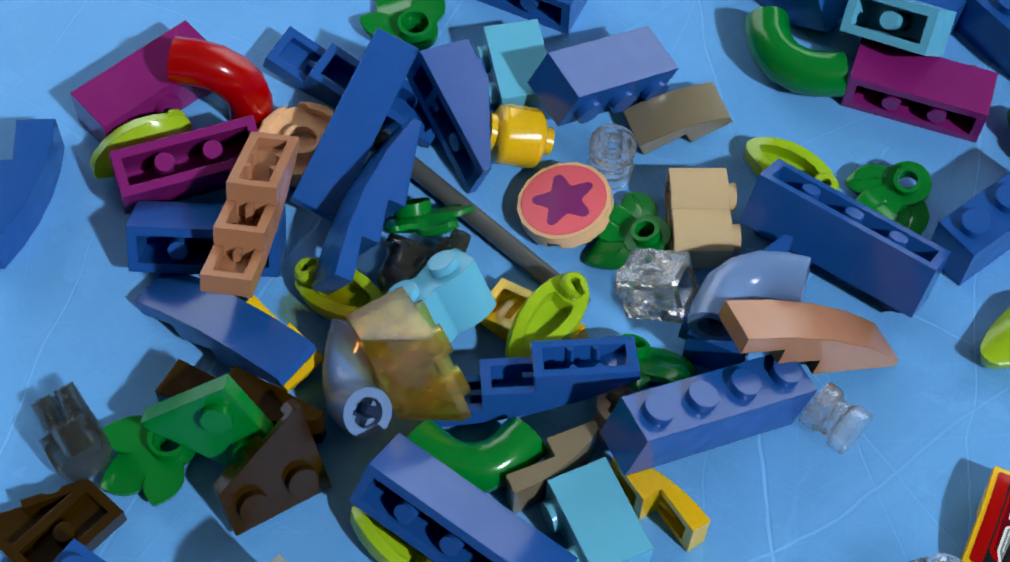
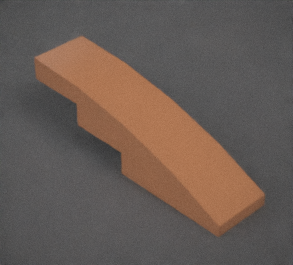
(250, 214)
(806, 333)

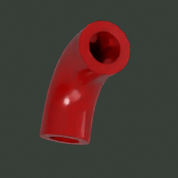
(223, 73)

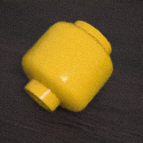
(519, 136)

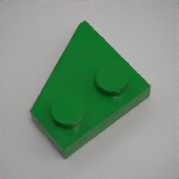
(209, 419)

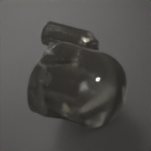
(409, 257)
(73, 434)

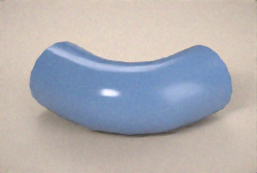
(746, 277)
(349, 385)

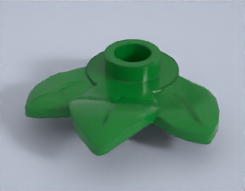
(406, 19)
(881, 191)
(423, 219)
(626, 230)
(659, 365)
(143, 463)

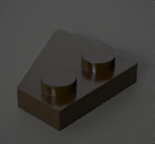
(272, 473)
(51, 521)

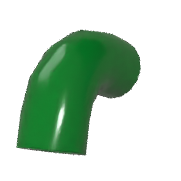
(790, 63)
(483, 461)

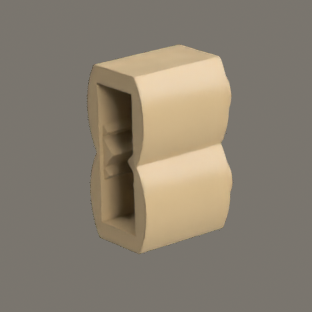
(700, 215)

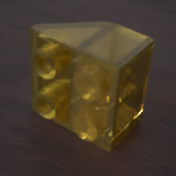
(411, 358)

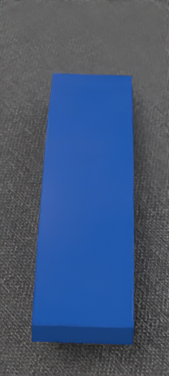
(327, 74)
(354, 124)
(373, 196)
(227, 326)
(551, 378)

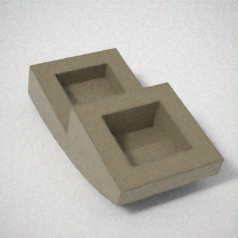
(680, 112)
(564, 453)

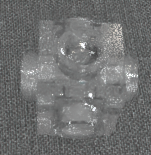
(656, 284)

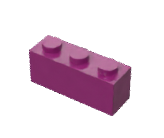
(135, 87)
(920, 90)
(179, 163)

